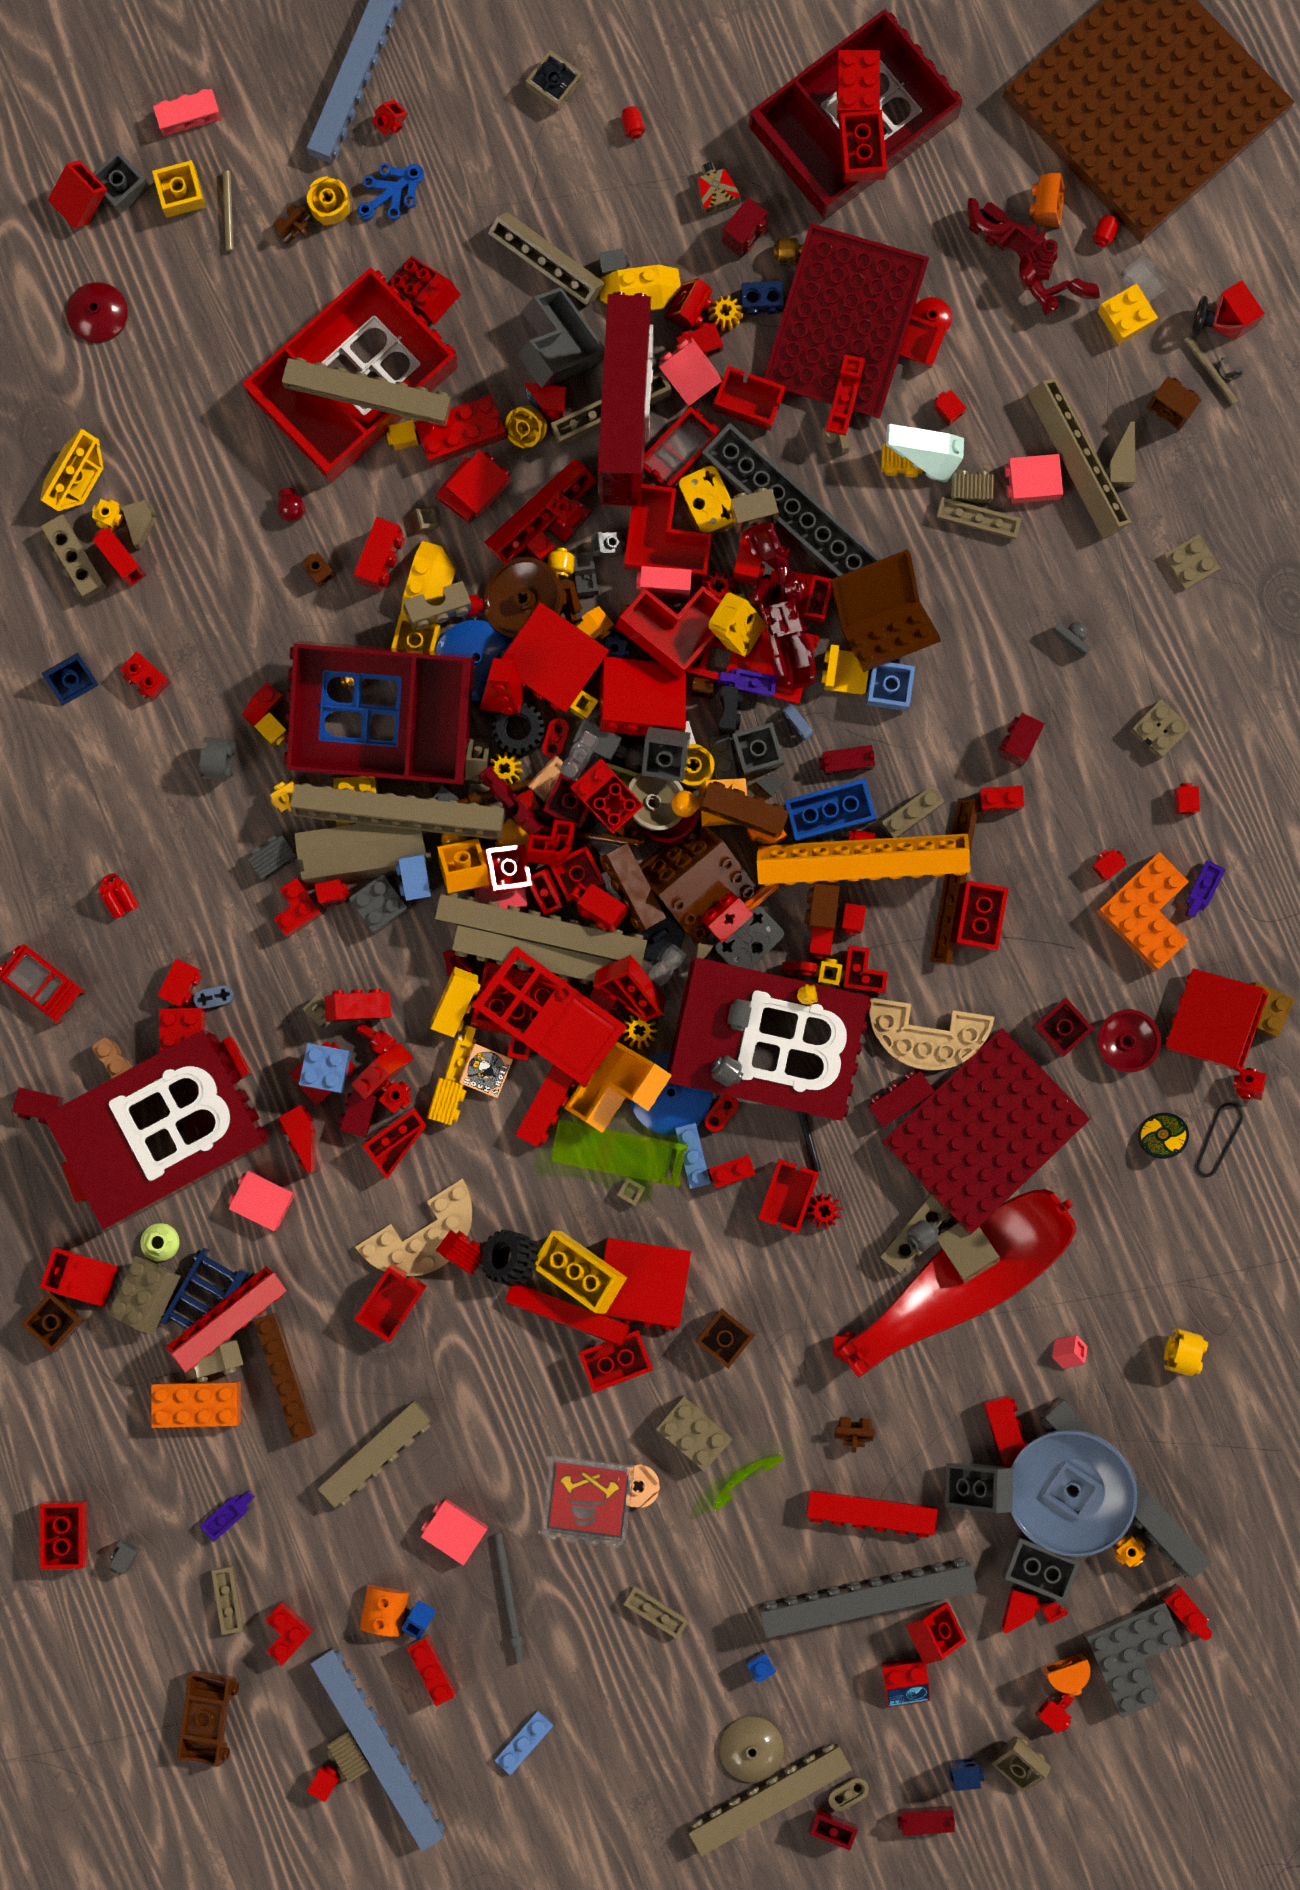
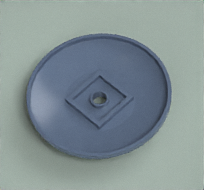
(1069, 1522)

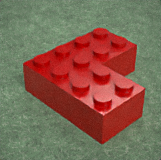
(655, 543)
(669, 637)

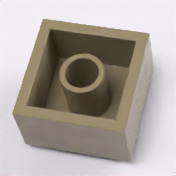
(754, 509)

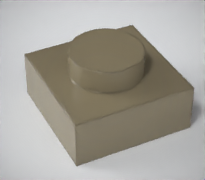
(631, 1191)

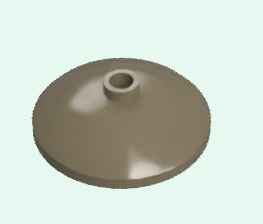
(660, 793)
(747, 1734)

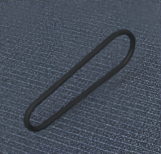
(1209, 1135)

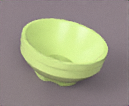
(170, 1238)

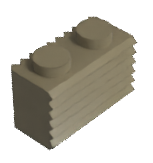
(972, 487)
(348, 1756)

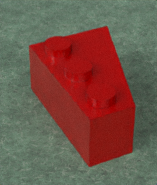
(503, 688)
(632, 987)
(394, 1140)

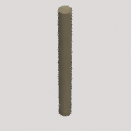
(228, 220)
(1211, 370)

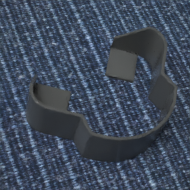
(1226, 361)

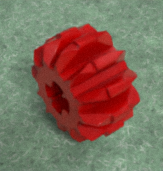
(719, 580)
(830, 1207)

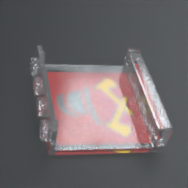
(587, 1500)

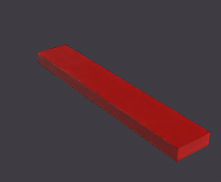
(567, 1314)

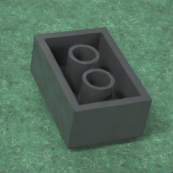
(979, 1487)
(1040, 1569)

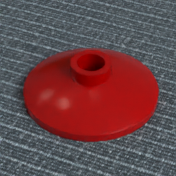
(934, 305)

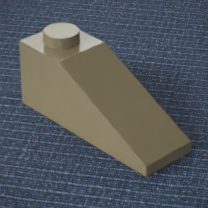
(1122, 464)

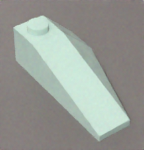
(930, 450)

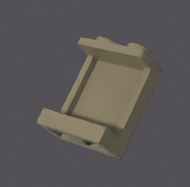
(967, 1252)

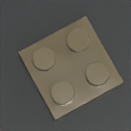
(1191, 562)

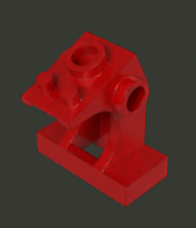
(569, 516)

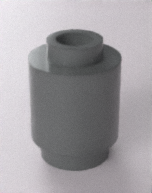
(739, 1014)

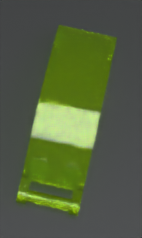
(617, 1153)

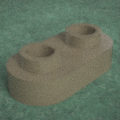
(849, 1795)

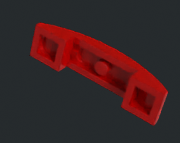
(845, 395)

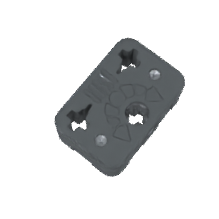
(765, 934)

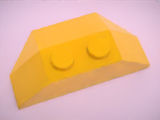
(655, 281)
(73, 472)
(429, 574)

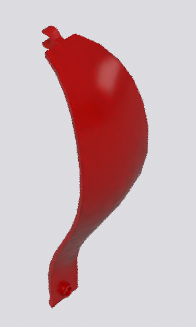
(1028, 1238)

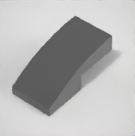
(585, 574)

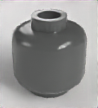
(726, 1070)
(922, 1235)

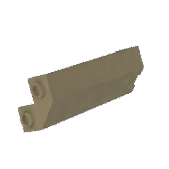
(355, 852)

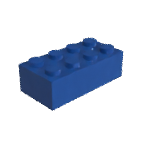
(830, 810)

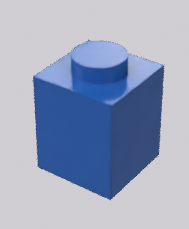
(418, 1620)
(760, 1666)

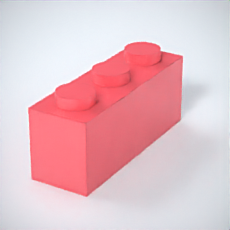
(187, 112)

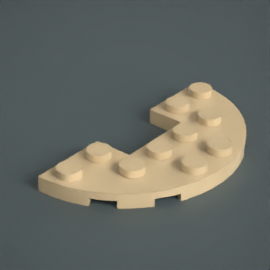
(924, 1046)
(418, 1252)

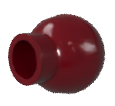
(290, 506)

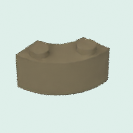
(224, 1358)

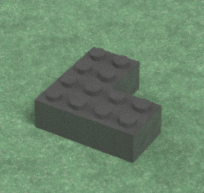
(564, 341)
(1123, 1646)

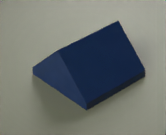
(70, 678)

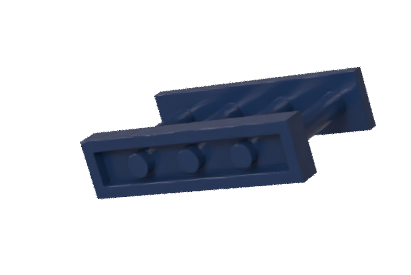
(235, 1278)

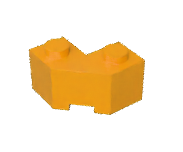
(596, 624)

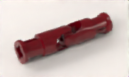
(503, 793)

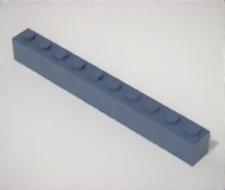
(352, 79)
(377, 1749)

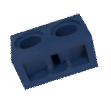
(762, 291)
(965, 1774)

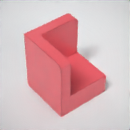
(1069, 1351)

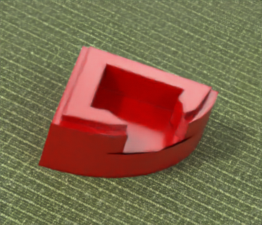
(1052, 1611)

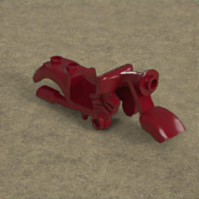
(1035, 254)
(780, 612)

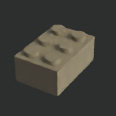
(144, 1295)
(694, 1433)

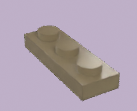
(227, 1600)
(656, 1612)

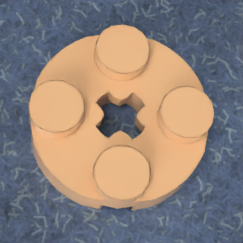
(650, 1486)

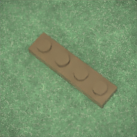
(978, 518)

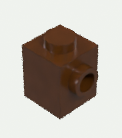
(317, 569)

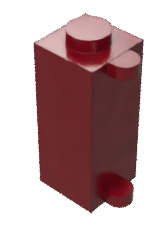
(847, 760)
(926, 1820)

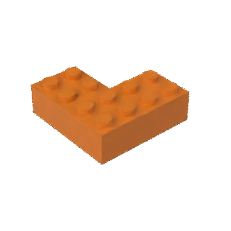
(1136, 914)

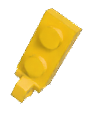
(460, 1054)

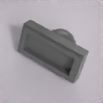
(1073, 636)

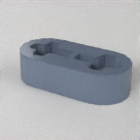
(797, 722)
(213, 992)

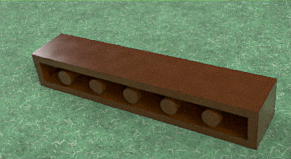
(285, 1377)

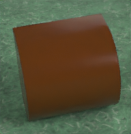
(702, 688)

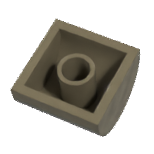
(1021, 1764)

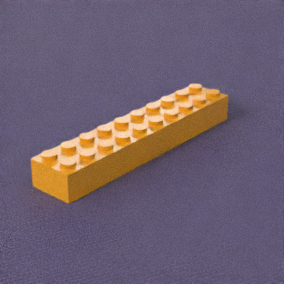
(863, 859)

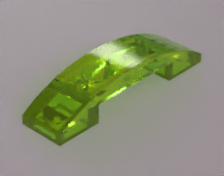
(767, 1462)

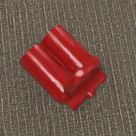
(117, 896)

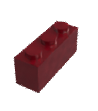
(900, 1098)

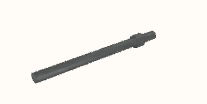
(515, 1639)

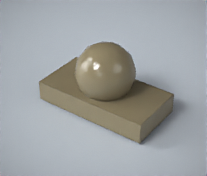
(831, 438)

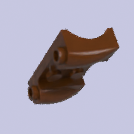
(206, 1718)

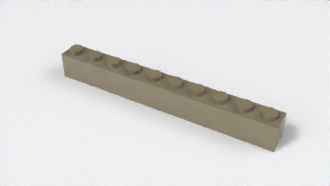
(397, 811)
(539, 929)

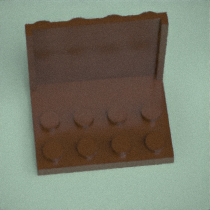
(882, 611)
(694, 877)

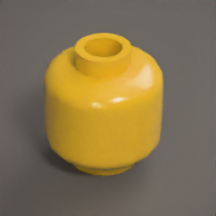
(561, 562)

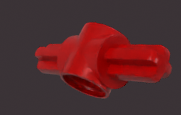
(379, 1041)

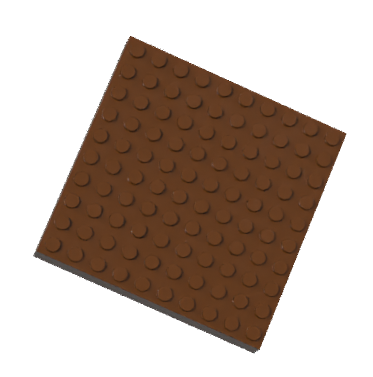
(1147, 105)

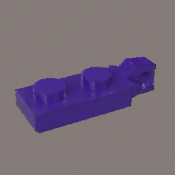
(749, 682)
(1204, 888)
(226, 1516)

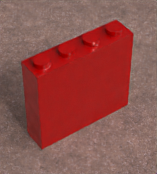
(554, 657)
(640, 697)
(1216, 1019)
(653, 1283)

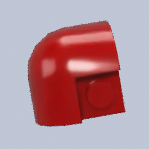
(552, 845)

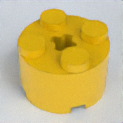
(328, 212)
(705, 761)
(1185, 1352)

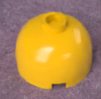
(526, 426)

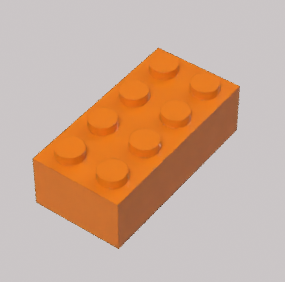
(195, 1404)

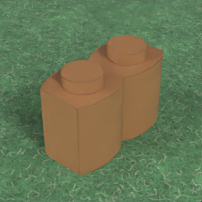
(110, 1054)

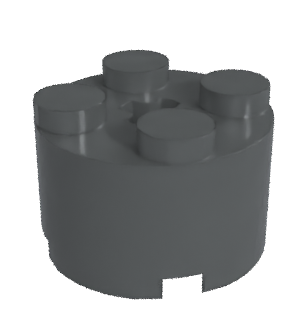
(216, 759)

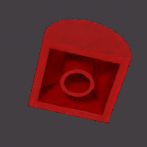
(689, 304)
(507, 869)

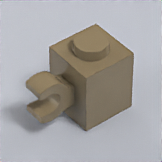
(316, 1011)

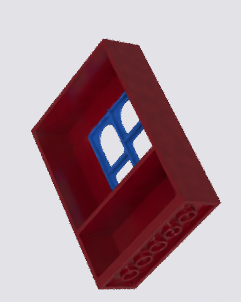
(429, 712)

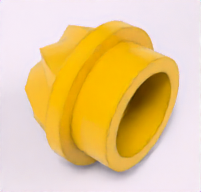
(807, 995)

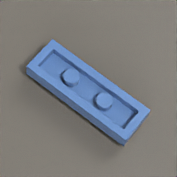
(693, 1158)
(523, 1742)

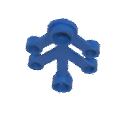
(392, 189)

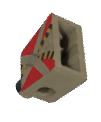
(716, 190)

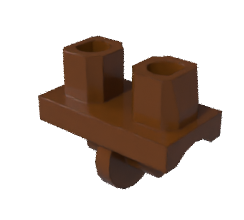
(294, 224)
(632, 830)
(853, 1435)

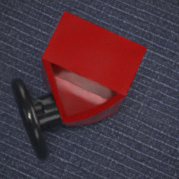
(1232, 313)

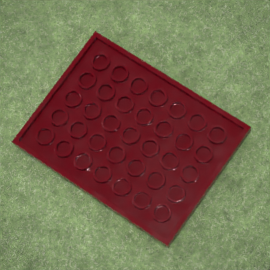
(847, 301)
(986, 1131)

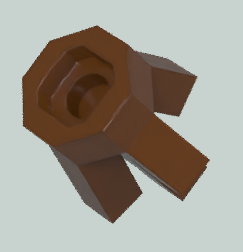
(571, 602)

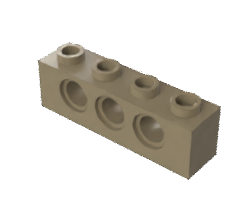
(59, 528)
(891, 1253)

